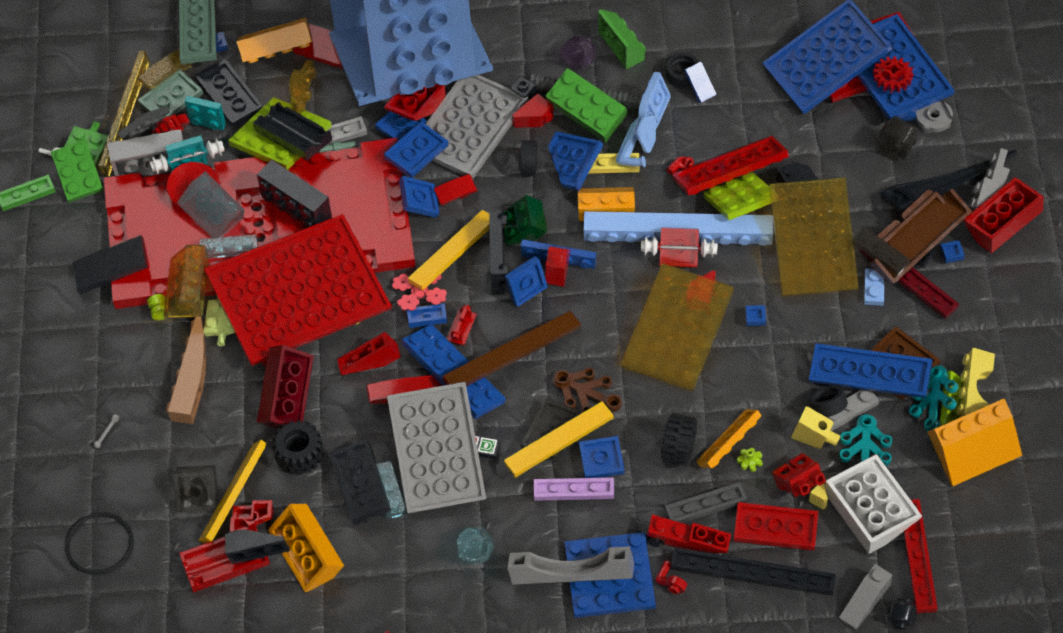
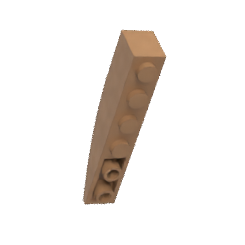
(189, 377)

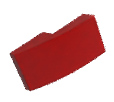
(455, 189)

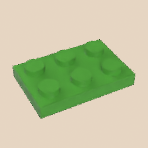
(77, 171)

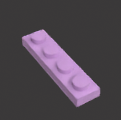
(573, 489)

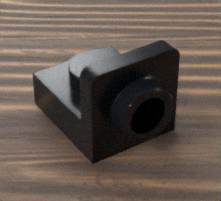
(524, 88)

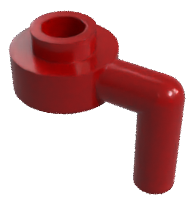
(675, 584)

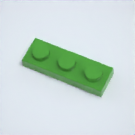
(26, 192)

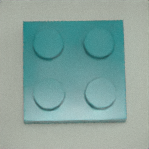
(205, 113)

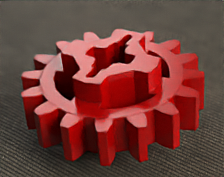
(893, 74)
(171, 123)

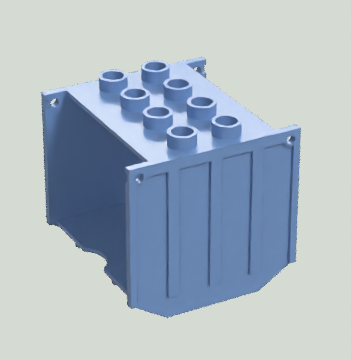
(404, 45)

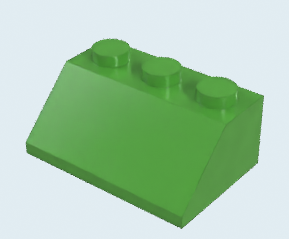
(620, 38)

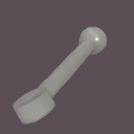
(97, 444)

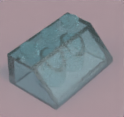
(211, 206)

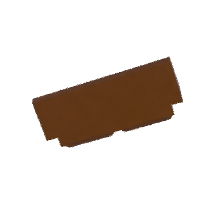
(922, 228)

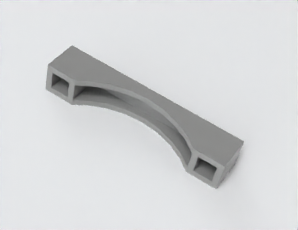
(609, 565)

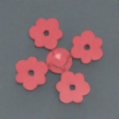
(409, 302)

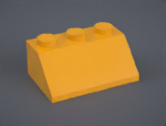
(605, 200)

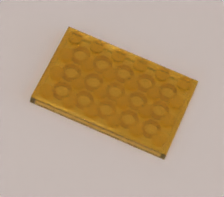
(813, 237)
(677, 327)

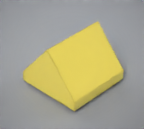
(819, 496)

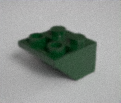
(524, 221)

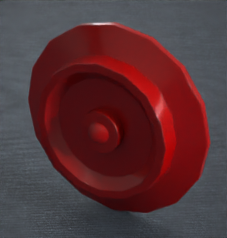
(183, 176)

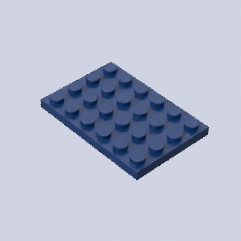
(827, 56)
(927, 83)

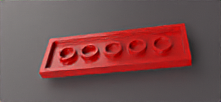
(730, 165)

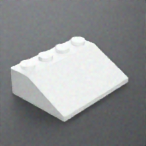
(871, 503)

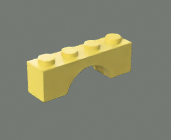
(977, 366)

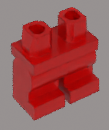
(799, 476)

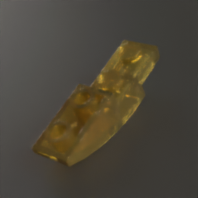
(299, 86)

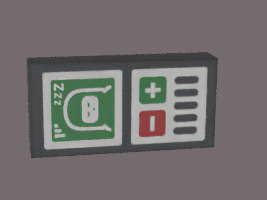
(487, 446)

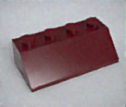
(284, 386)

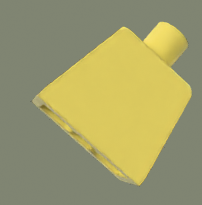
(814, 429)

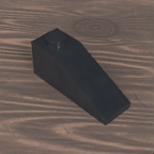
(251, 545)

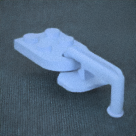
(644, 127)

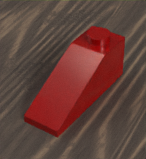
(371, 355)

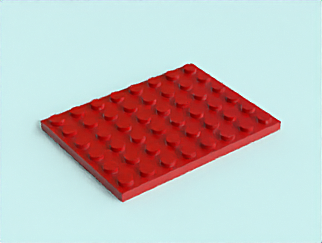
(297, 288)

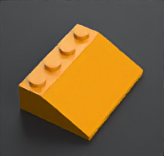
(976, 442)

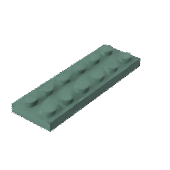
(197, 31)

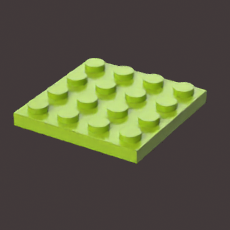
(261, 147)

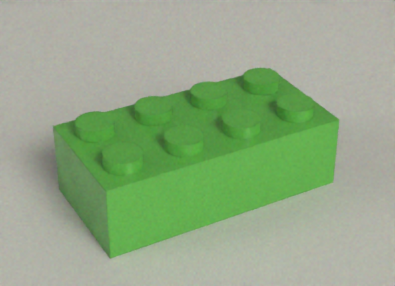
(586, 105)

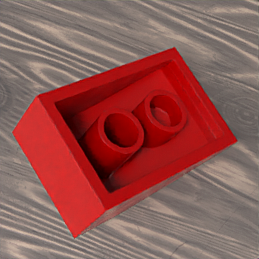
(417, 104)

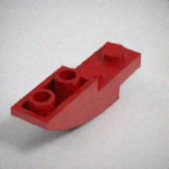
(688, 537)

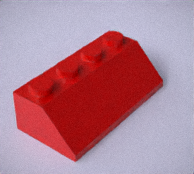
(1004, 214)

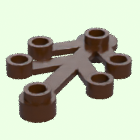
(585, 389)

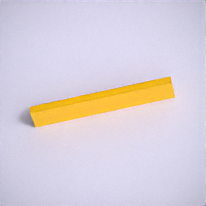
(450, 251)
(558, 439)
(232, 492)

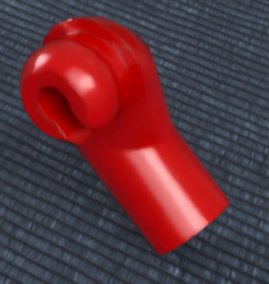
(680, 163)

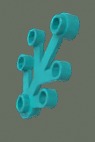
(937, 377)
(865, 443)

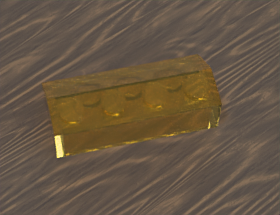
(186, 282)

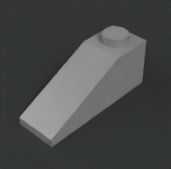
(866, 596)

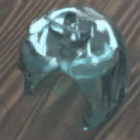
(475, 551)

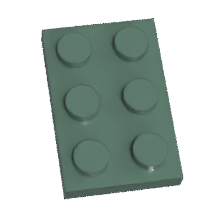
(171, 93)

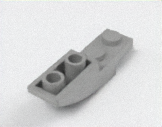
(993, 180)

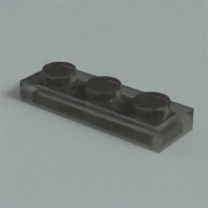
(879, 249)

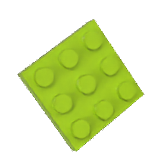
(739, 196)

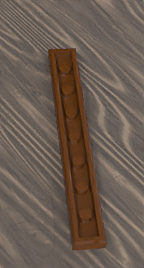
(513, 350)

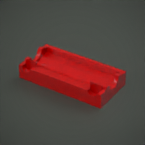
(209, 564)

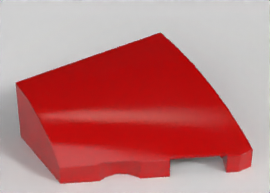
(251, 515)

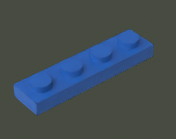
(577, 257)

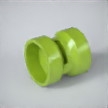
(156, 304)

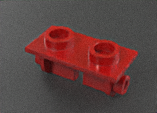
(462, 325)

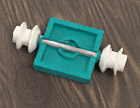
(186, 151)

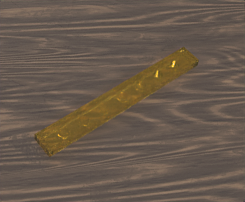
(125, 109)

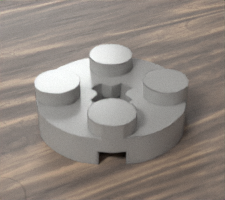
(931, 124)

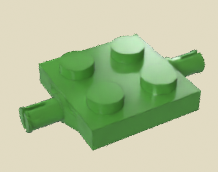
(95, 140)

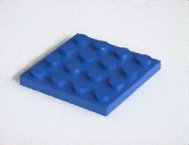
(614, 595)

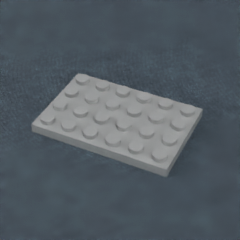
(474, 122)
(436, 447)

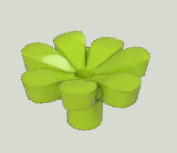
(750, 459)

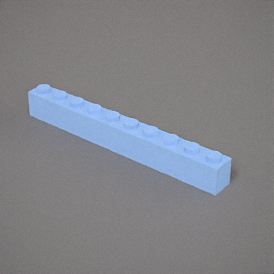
(636, 226)

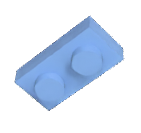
(873, 288)

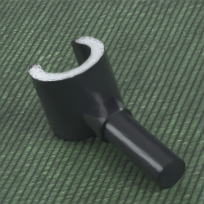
(652, 541)

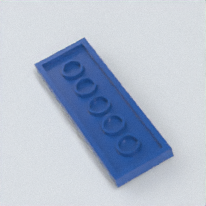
(441, 357)
(870, 370)

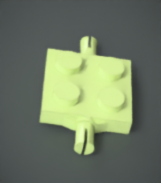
(216, 322)

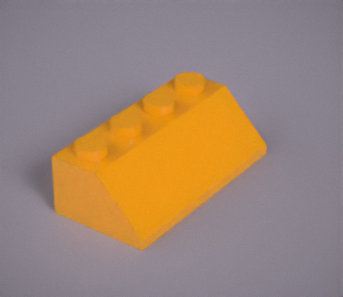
(274, 39)
(310, 551)

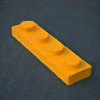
(729, 437)

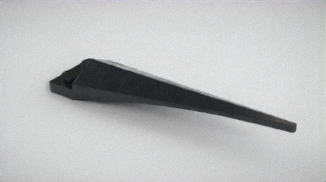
(903, 195)

